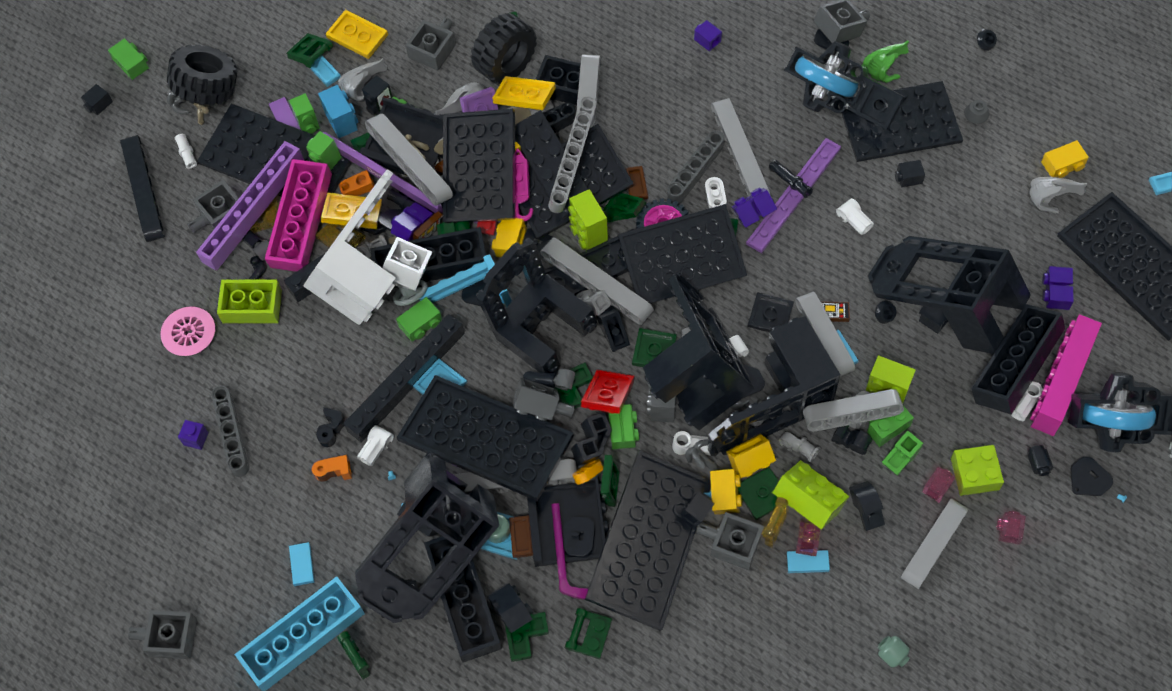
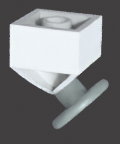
(407, 264)

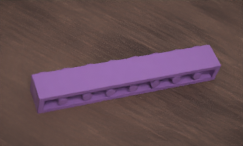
(248, 207)

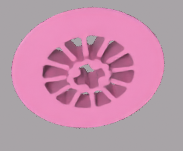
(182, 315)

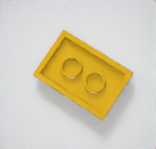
(357, 34)
(524, 93)
(340, 209)

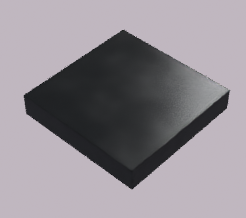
(769, 312)

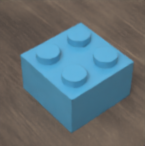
(338, 111)

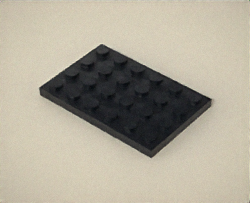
(920, 124)
(479, 165)
(600, 172)
(694, 245)

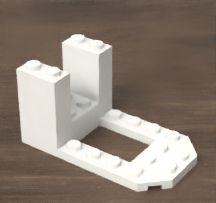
(347, 276)

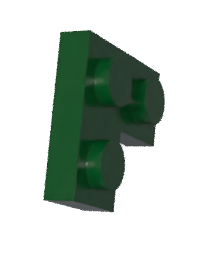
(581, 378)
(519, 639)

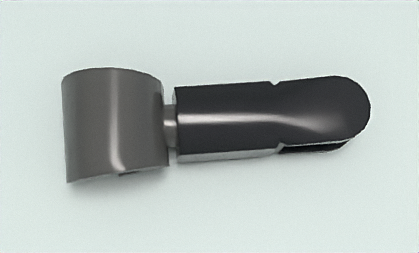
(258, 246)
(562, 380)

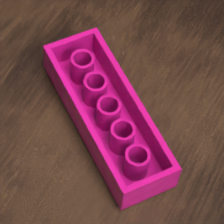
(298, 215)
(1064, 374)

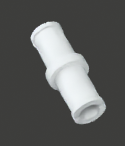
(185, 151)

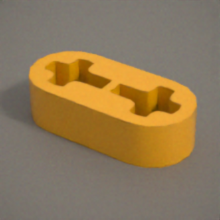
(588, 471)

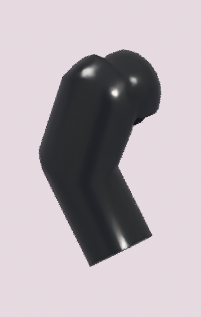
(380, 229)
(259, 268)

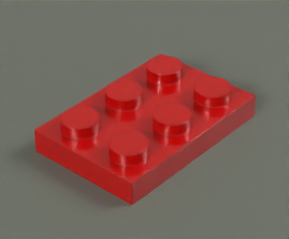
(607, 391)

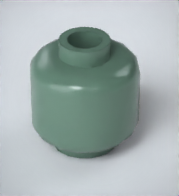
(502, 531)
(893, 651)

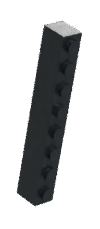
(403, 378)

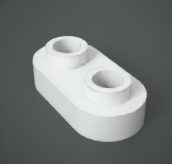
(715, 195)

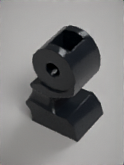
(326, 432)
(855, 440)

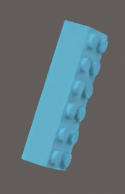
(299, 634)

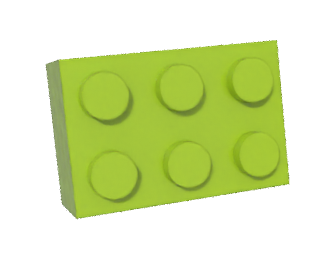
(587, 220)
(249, 301)
(811, 494)

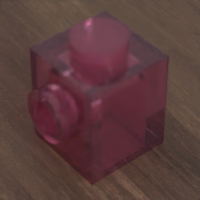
(939, 484)
(1011, 527)
(807, 539)

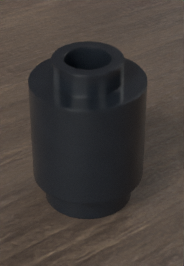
(1040, 460)

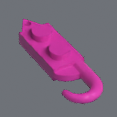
(521, 184)

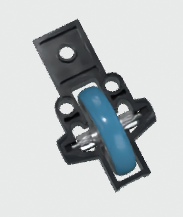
(822, 74)
(1119, 411)

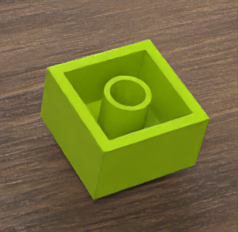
(890, 375)
(977, 470)

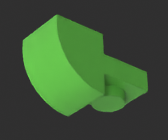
(903, 453)

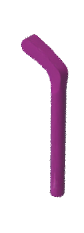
(564, 587)

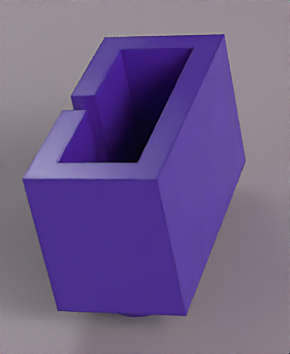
(752, 207)
(409, 221)
(1058, 292)

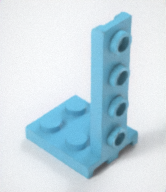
(462, 280)

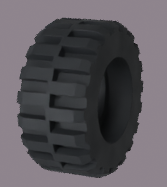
(503, 48)
(201, 75)

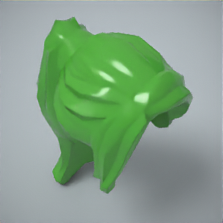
(882, 59)

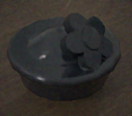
(986, 39)
(885, 312)

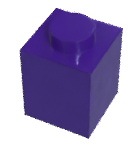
(707, 35)
(193, 434)

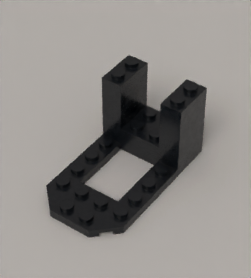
(984, 280)
(532, 305)
(698, 366)
(801, 374)
(448, 511)

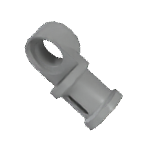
(365, 248)
(801, 446)

